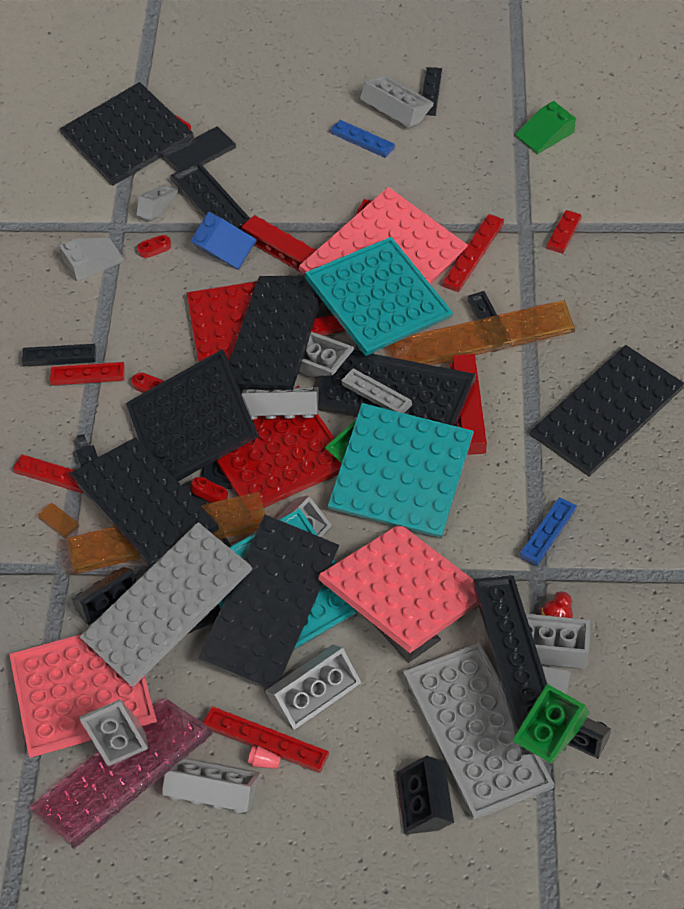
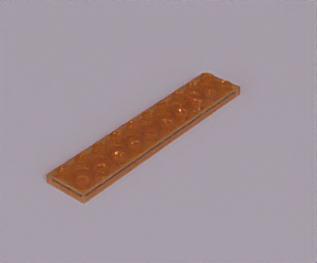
(486, 334)
(110, 548)

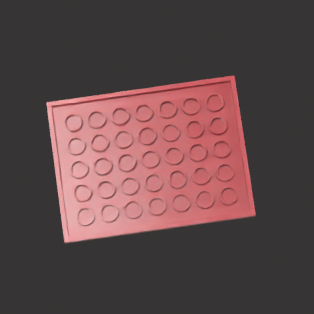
(391, 215)

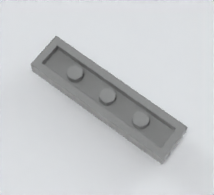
(376, 392)

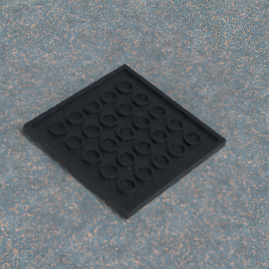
(126, 133)
(193, 417)

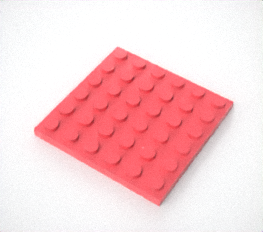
(402, 587)
(60, 685)

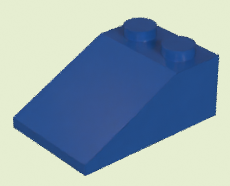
(223, 240)

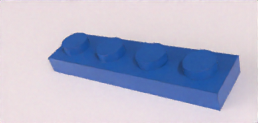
(362, 138)
(548, 531)

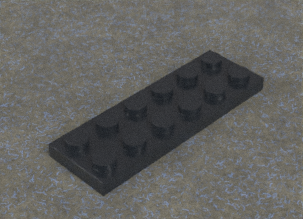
(208, 194)

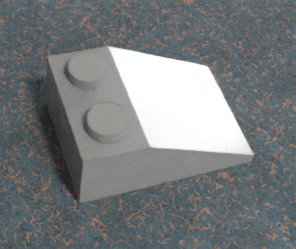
(89, 256)
(323, 356)
(115, 732)

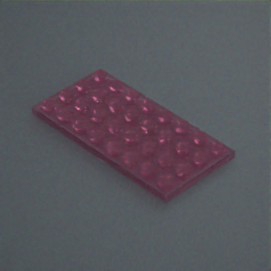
(101, 791)

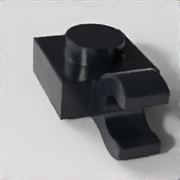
(86, 453)

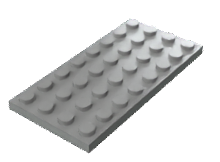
(165, 604)
(475, 731)

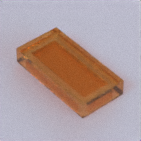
(58, 520)

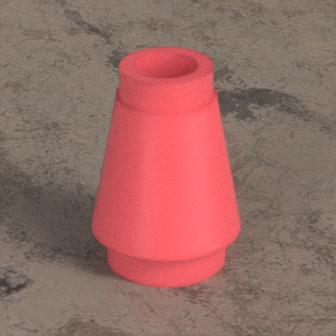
(263, 758)

